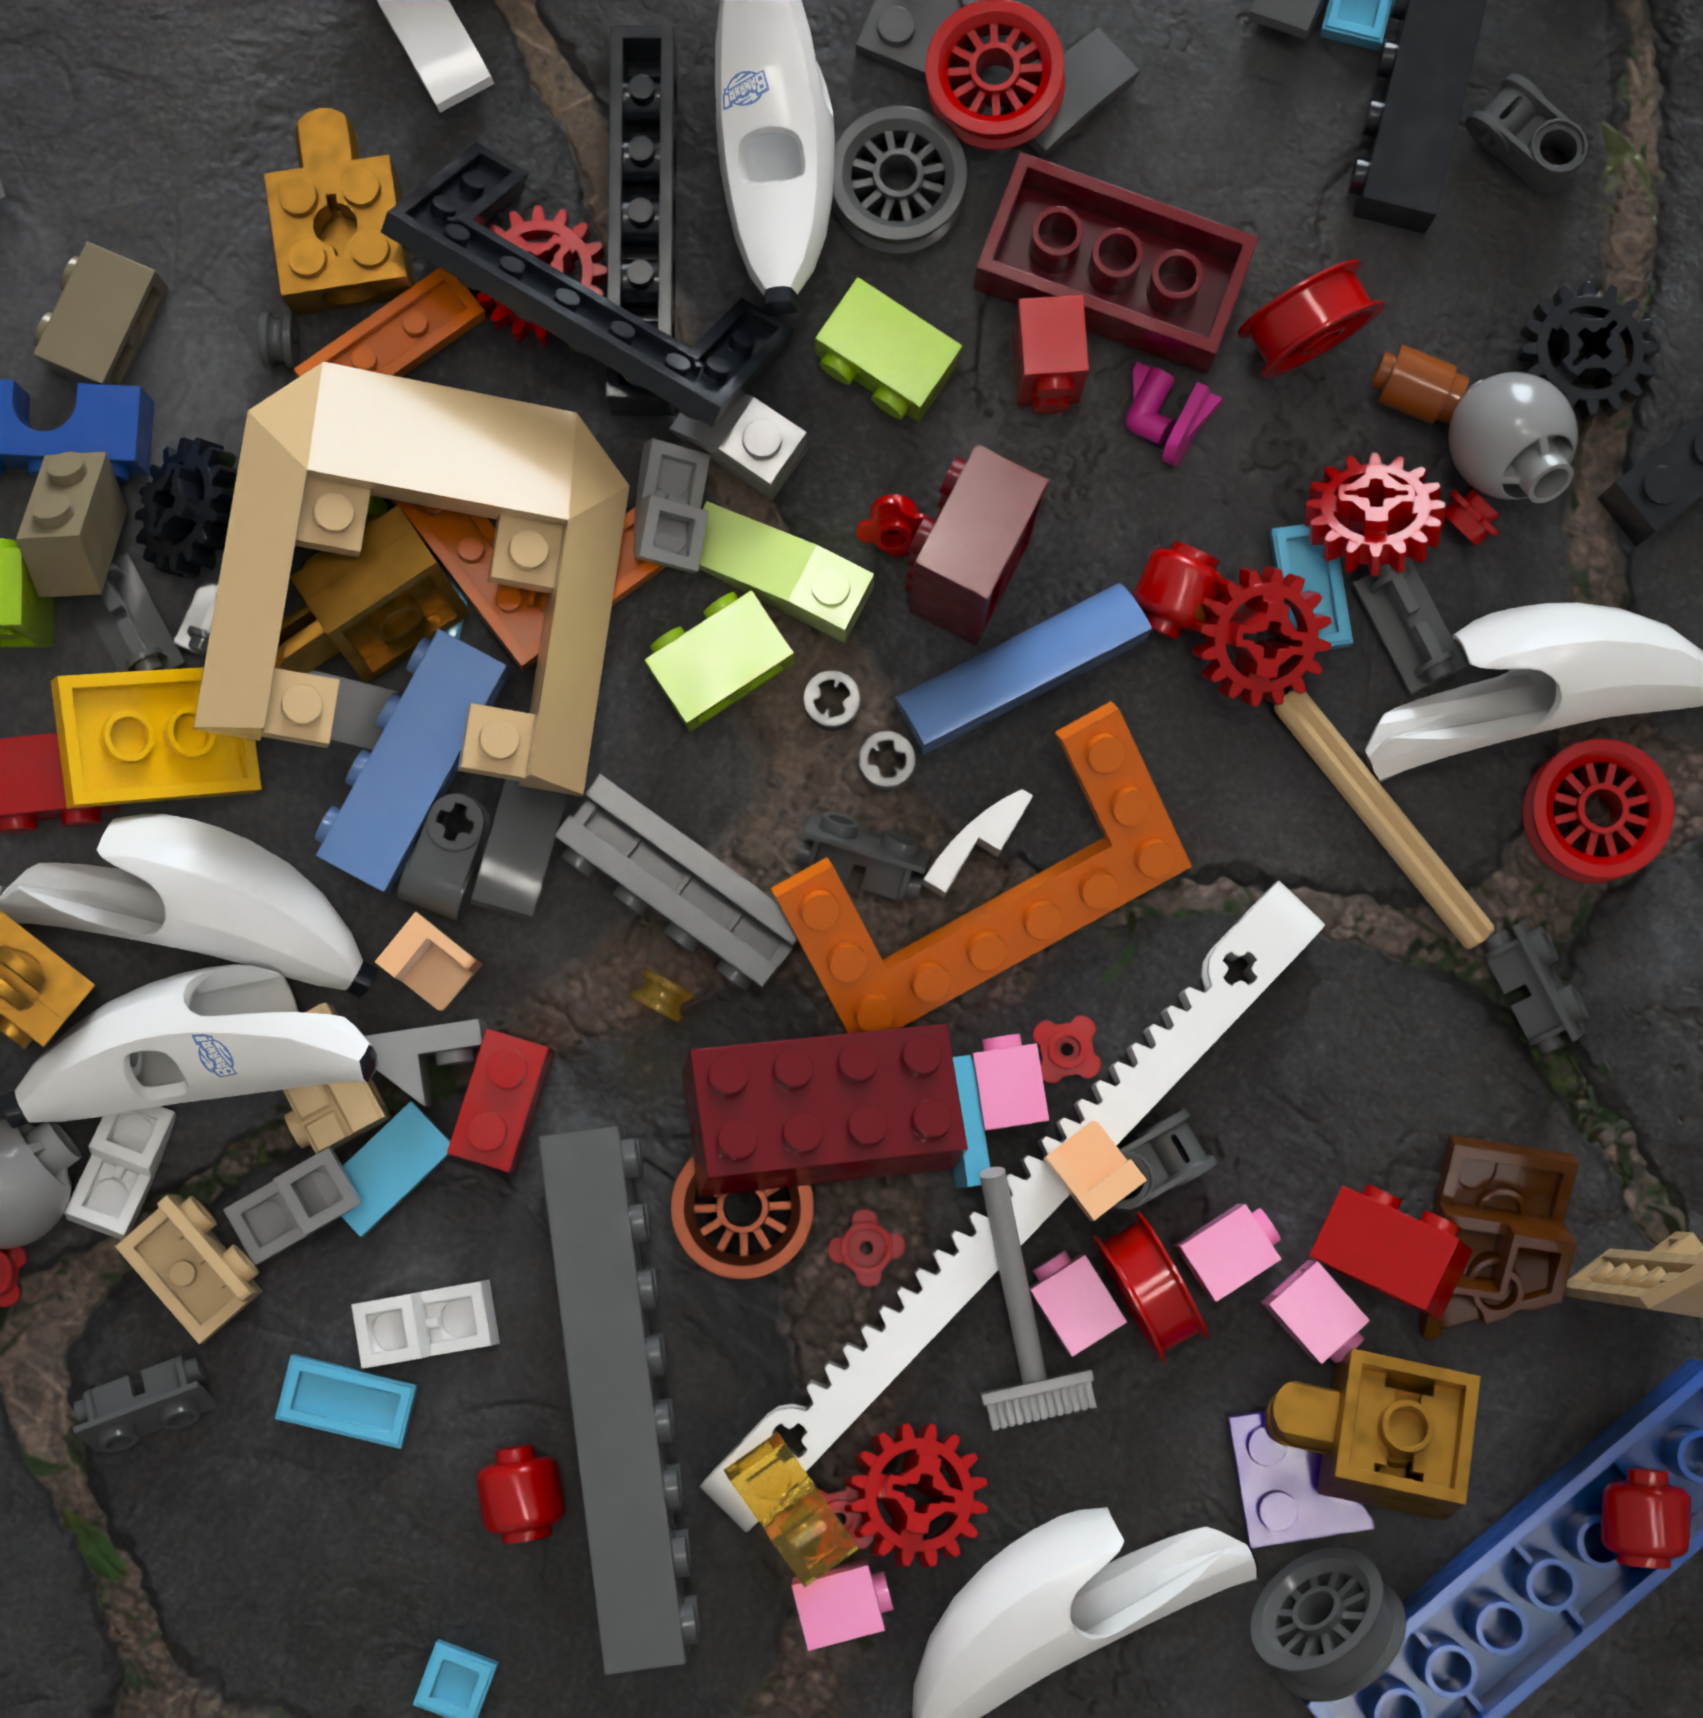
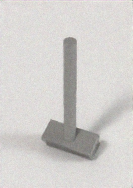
(1037, 1394)

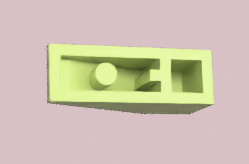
(785, 571)

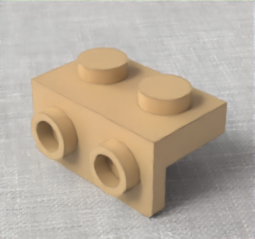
(190, 1266)

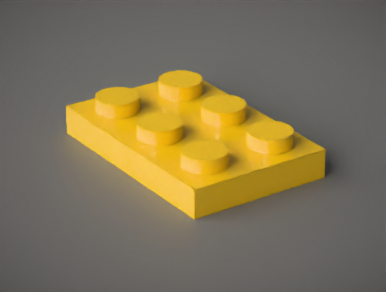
(137, 742)

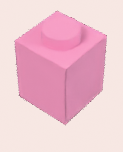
(1010, 1083)
(1230, 1250)
(1075, 1301)
(1317, 1313)
(842, 1604)

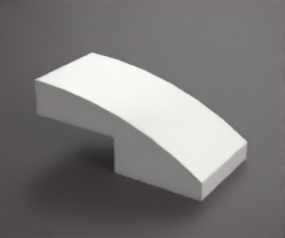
(438, 49)
(987, 831)
(120, 1170)
(425, 1324)

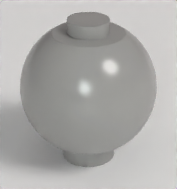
(1514, 437)
(33, 1180)

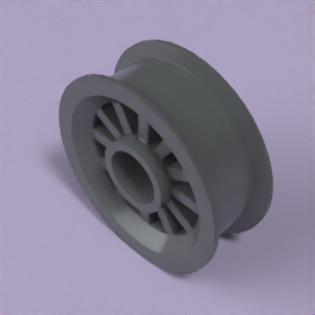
(886, 127)
(1328, 1624)

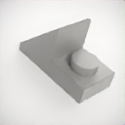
(405, 1052)

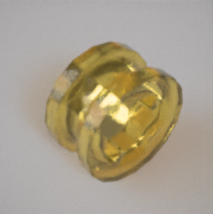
(662, 995)

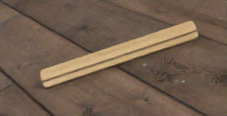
(1384, 819)

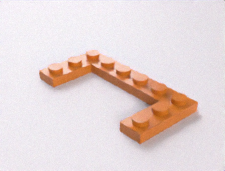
(394, 344)
(1132, 858)

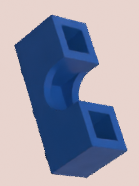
(103, 420)

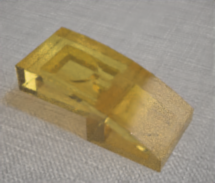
(791, 1509)

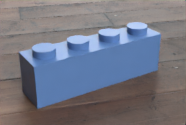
(410, 761)

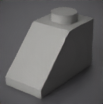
(748, 443)

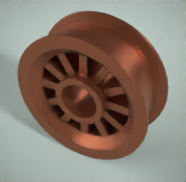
(744, 1265)

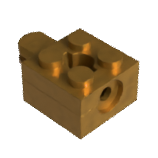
(331, 221)
(369, 604)
(35, 986)
(1385, 1432)

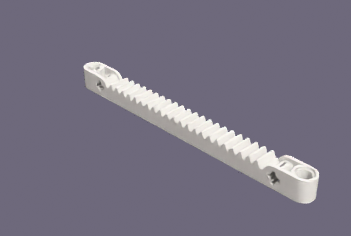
(1269, 940)

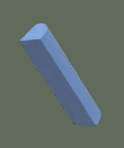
(1023, 667)

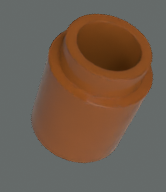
(1418, 385)

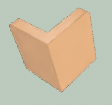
(428, 962)
(1094, 1170)

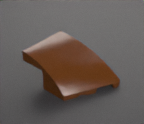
(1513, 1219)

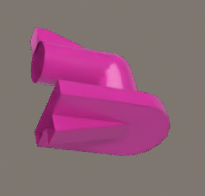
(1149, 393)

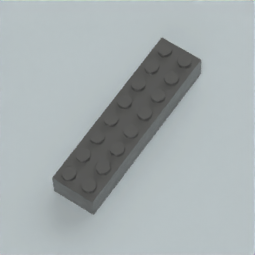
(617, 1399)

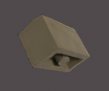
(99, 317)
(72, 524)

